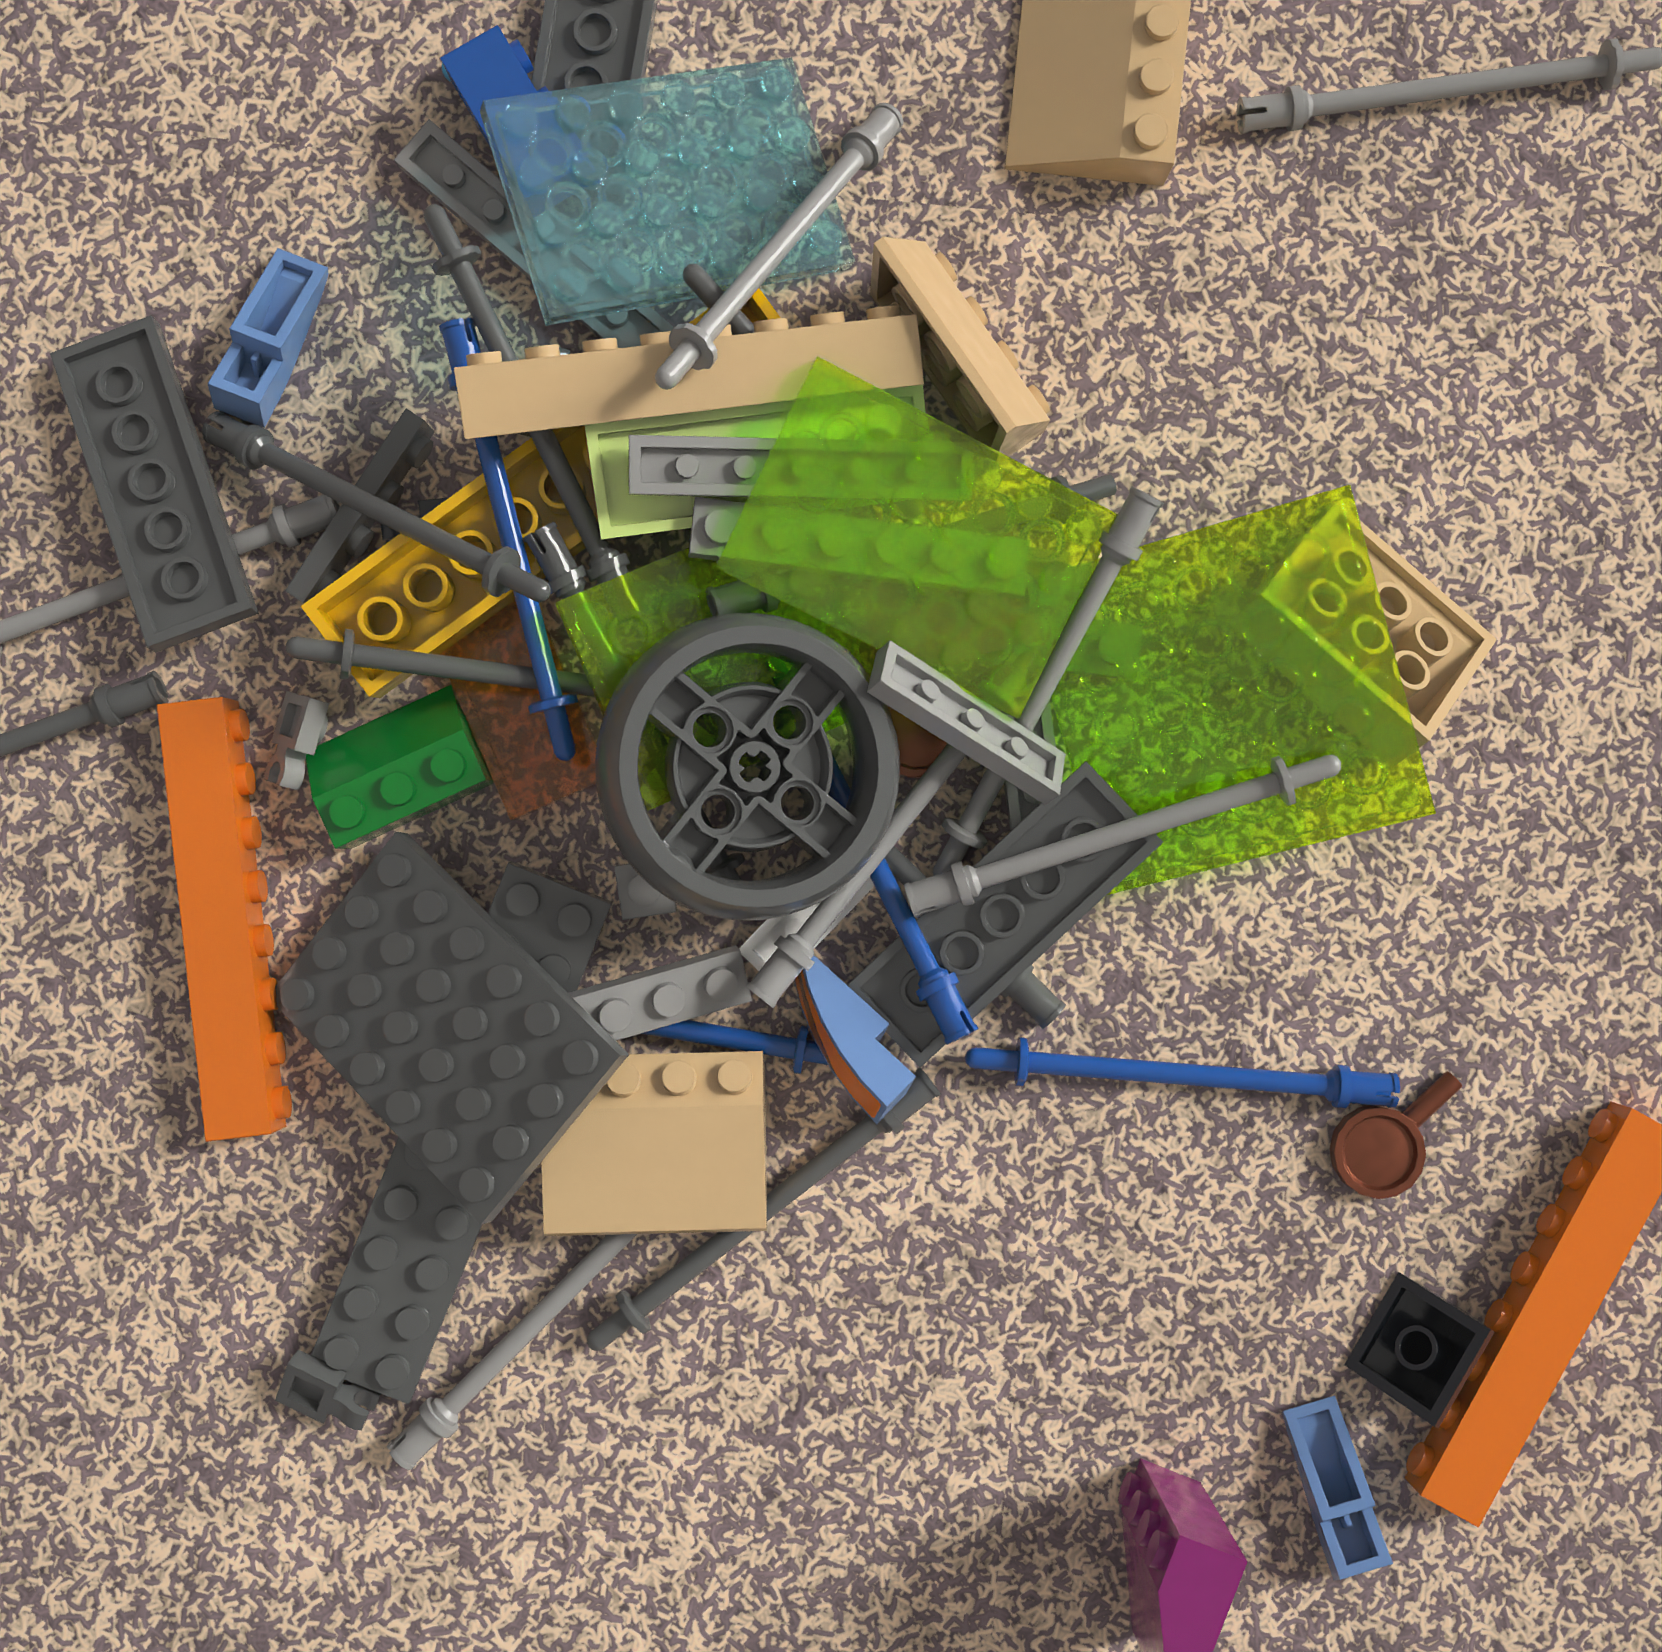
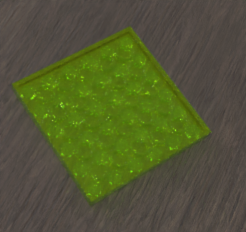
(1240, 653)

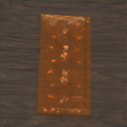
(511, 738)

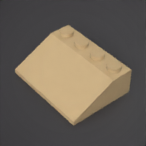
(1098, 88)
(956, 349)
(1430, 636)
(664, 1150)

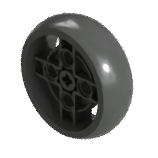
(835, 836)

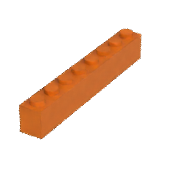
(223, 918)
(1543, 1313)

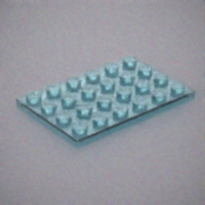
(657, 175)

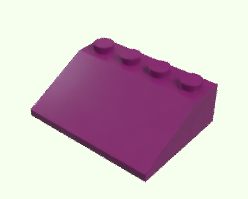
(1177, 1561)

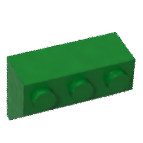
(396, 769)

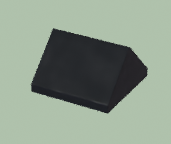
(1419, 1349)

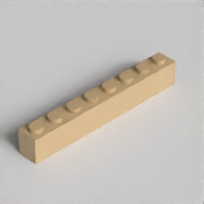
(621, 385)

